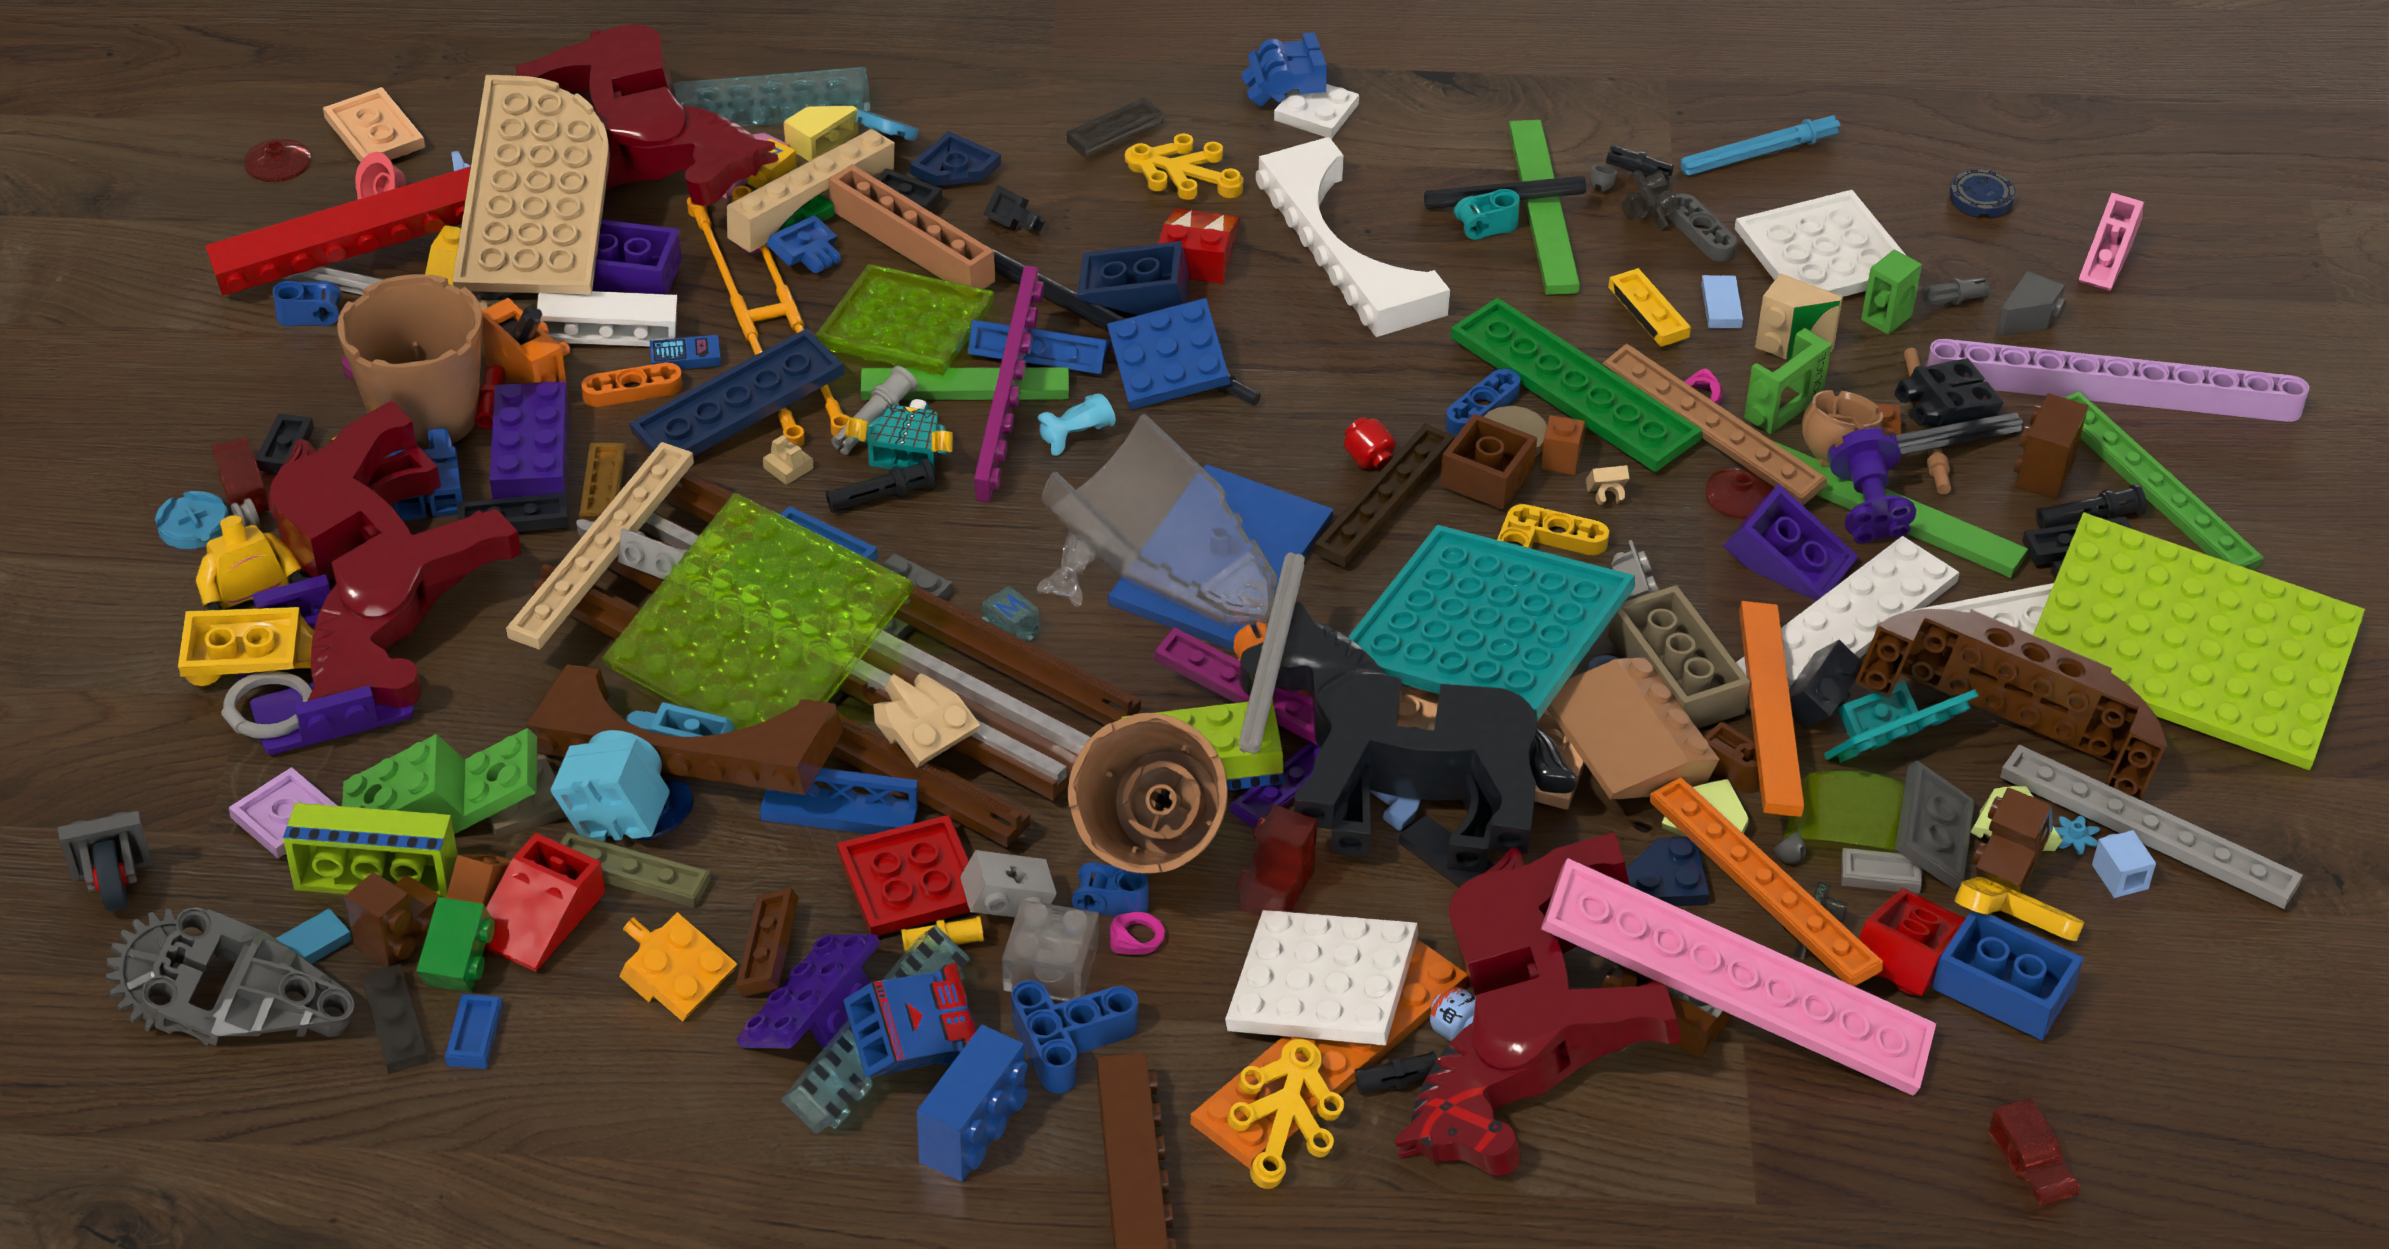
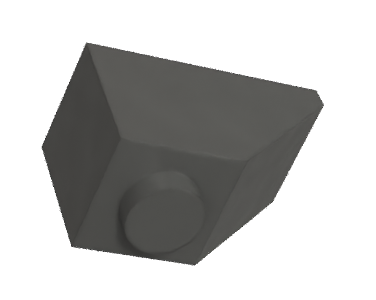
(2031, 305)

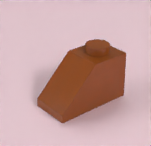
(1562, 444)
(476, 877)

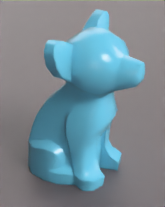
(1093, 412)

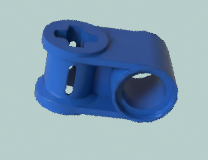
(303, 303)
(1112, 890)

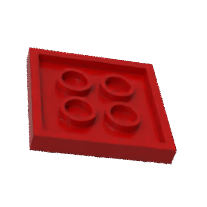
(906, 875)

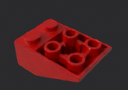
(542, 900)

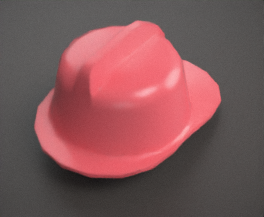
(377, 175)

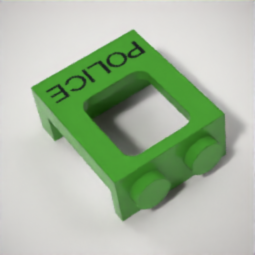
(1802, 373)

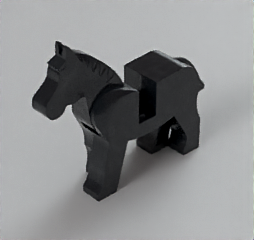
(1479, 751)

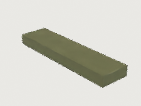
(643, 871)

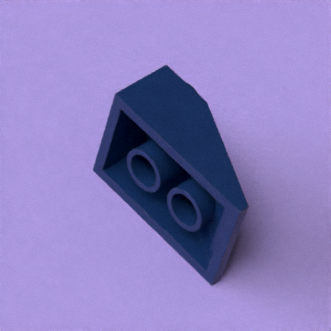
(1135, 277)

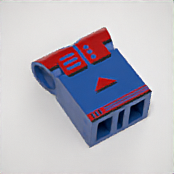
(910, 1021)

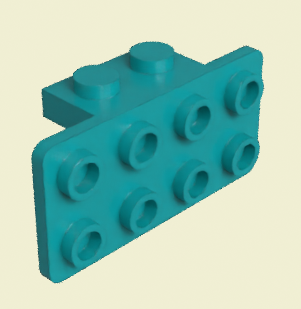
(1879, 719)

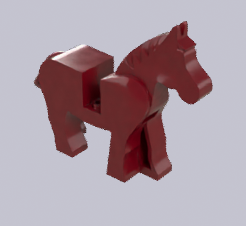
(646, 127)
(341, 524)

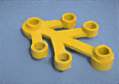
(1144, 159)
(1288, 1105)

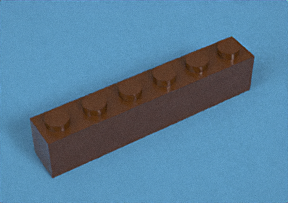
(1133, 1153)

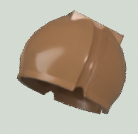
(1833, 417)

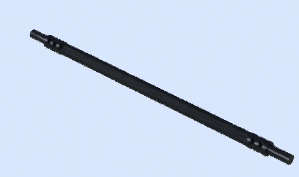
(1096, 314)

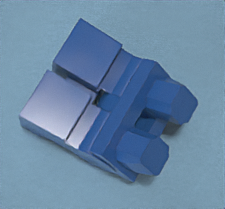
(1285, 67)
(445, 498)

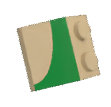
(1789, 308)

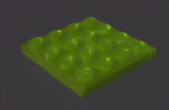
(904, 319)

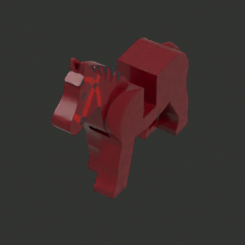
(1526, 1017)

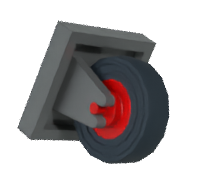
(106, 854)

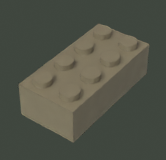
(1682, 653)

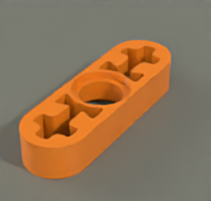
(664, 378)

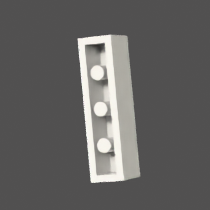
(609, 317)

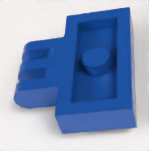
(806, 242)

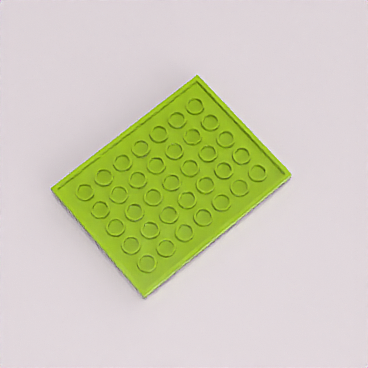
(2203, 638)

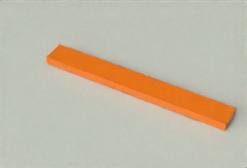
(1771, 709)
(1766, 882)

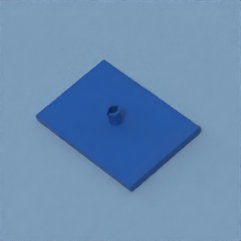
(1271, 517)

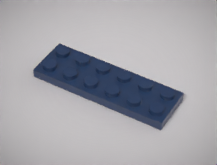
(740, 395)

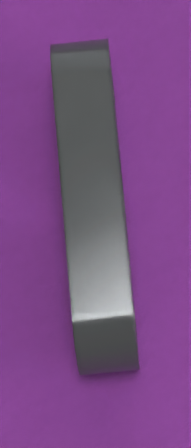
(1714, 242)

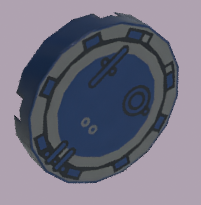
(1982, 192)

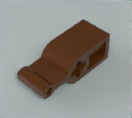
(1736, 758)

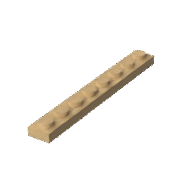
(599, 546)

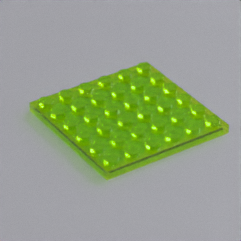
(757, 618)

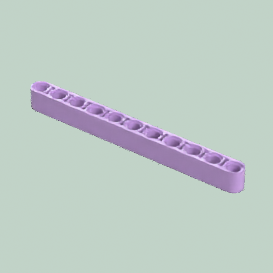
(2130, 380)

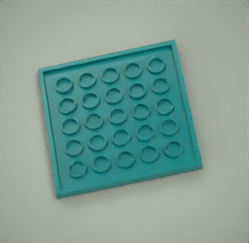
(1490, 616)

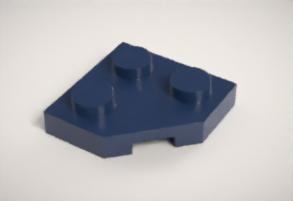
(955, 161)
(1671, 872)

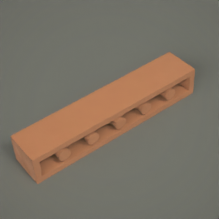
(911, 229)

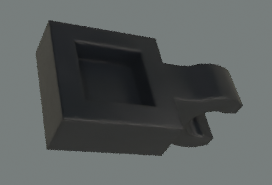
(1010, 210)

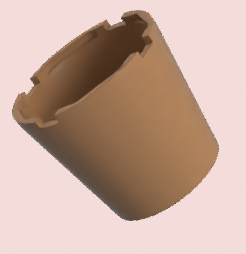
(417, 346)
(1118, 785)

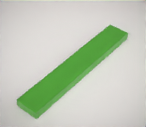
(973, 383)

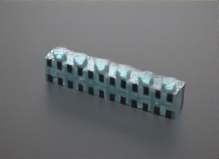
(837, 1072)

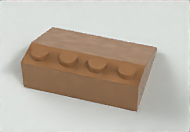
(1631, 729)

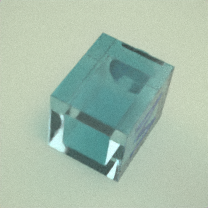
(1012, 613)

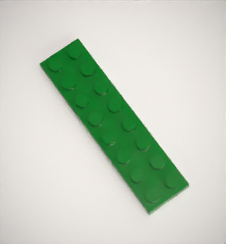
(1577, 384)

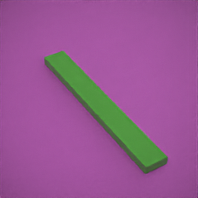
(1544, 214)
(2164, 489)
(1932, 525)

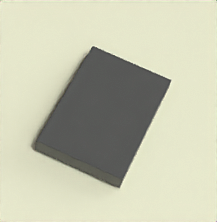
(1935, 825)

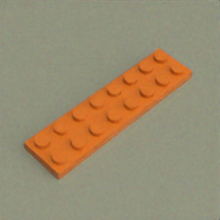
(1425, 980)

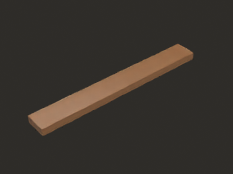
(1719, 426)

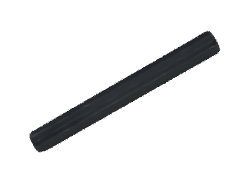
(1526, 190)
(1959, 433)

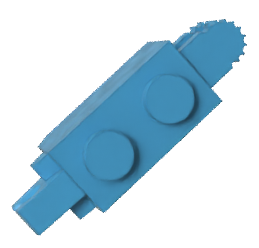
(680, 721)

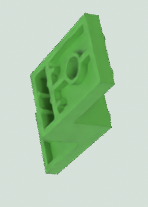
(440, 781)

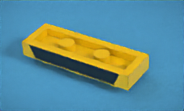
(1649, 307)

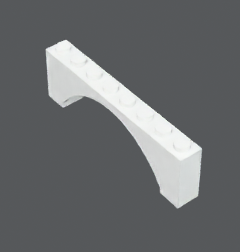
(1380, 293)

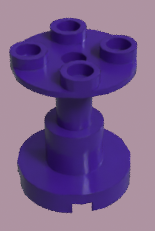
(1865, 462)

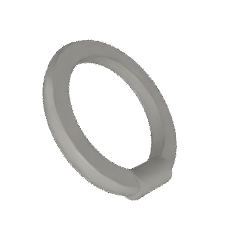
(256, 730)

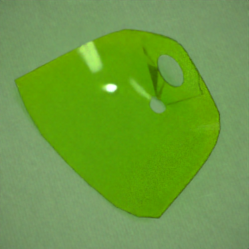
(1850, 808)

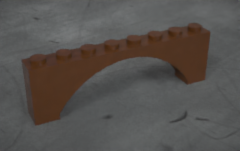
(770, 755)

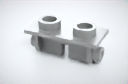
(648, 554)
(1637, 565)

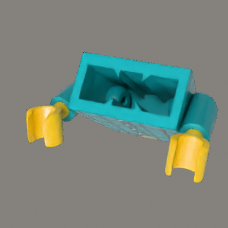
(902, 436)

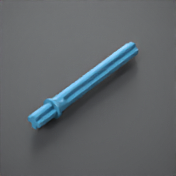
(1805, 132)

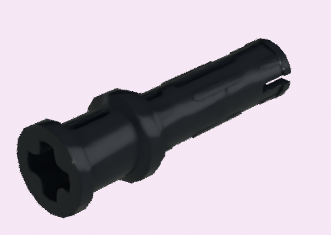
(896, 482)
(2108, 507)

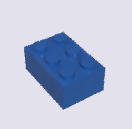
(2007, 973)
(972, 1103)

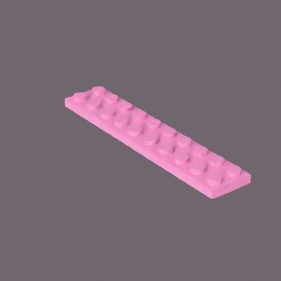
(1739, 976)

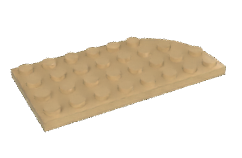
(533, 191)

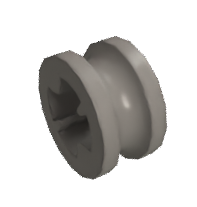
(247, 513)

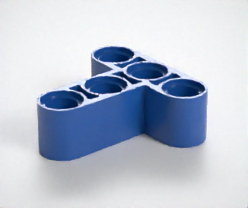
(1063, 1030)

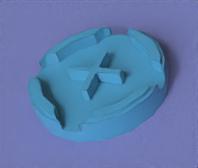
(886, 125)
(191, 519)

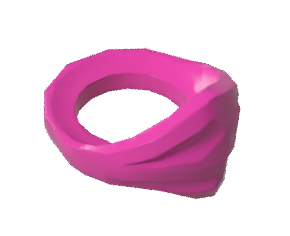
(1706, 380)
(1123, 943)

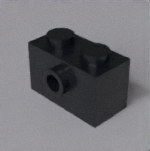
(1824, 683)

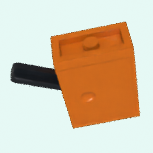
(522, 344)

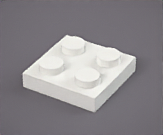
(1317, 112)

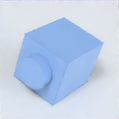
(2123, 863)

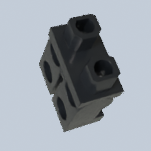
(1946, 397)

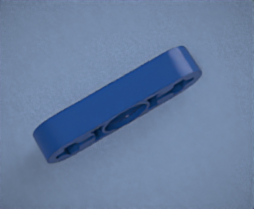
(1485, 390)

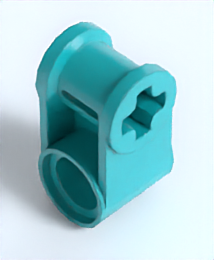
(1491, 215)

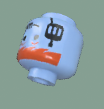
(1452, 1012)

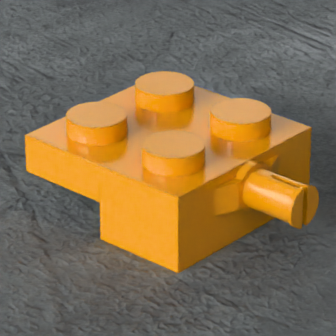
(675, 965)

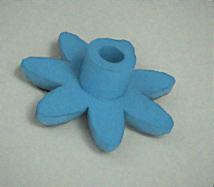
(2076, 833)

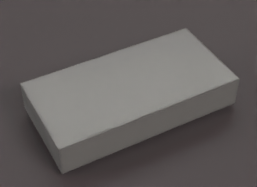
(1879, 870)

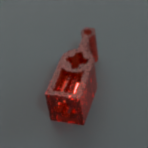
(240, 473)
(2032, 1150)

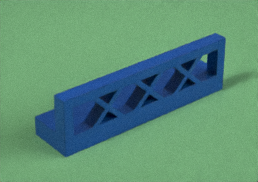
(1047, 347)
(843, 807)

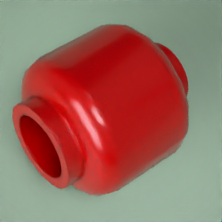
(1369, 443)

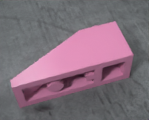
(2112, 241)

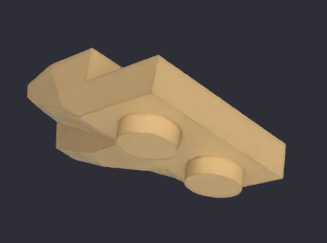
(923, 718)

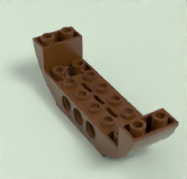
(2022, 682)

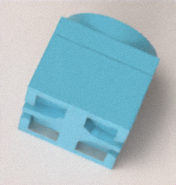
(612, 786)

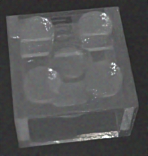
(1051, 947)

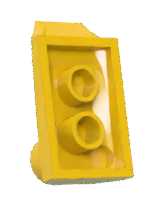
(243, 642)

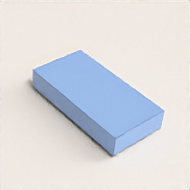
(1721, 301)

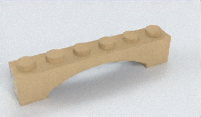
(767, 208)

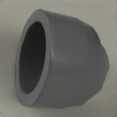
(1603, 176)
(1791, 849)

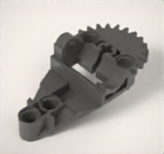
(252, 996)

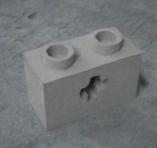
(1000, 881)

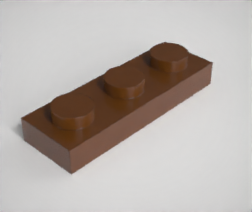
(767, 942)

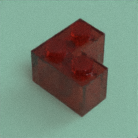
(1280, 863)

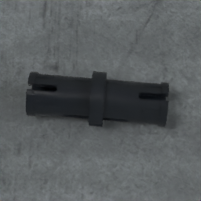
(1638, 161)
(1394, 1073)

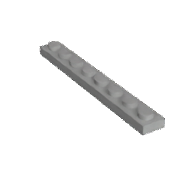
(2152, 826)

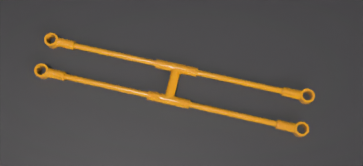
(747, 317)

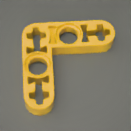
(1529, 532)
(1989, 896)

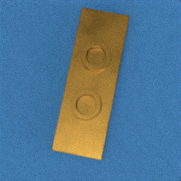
(602, 478)

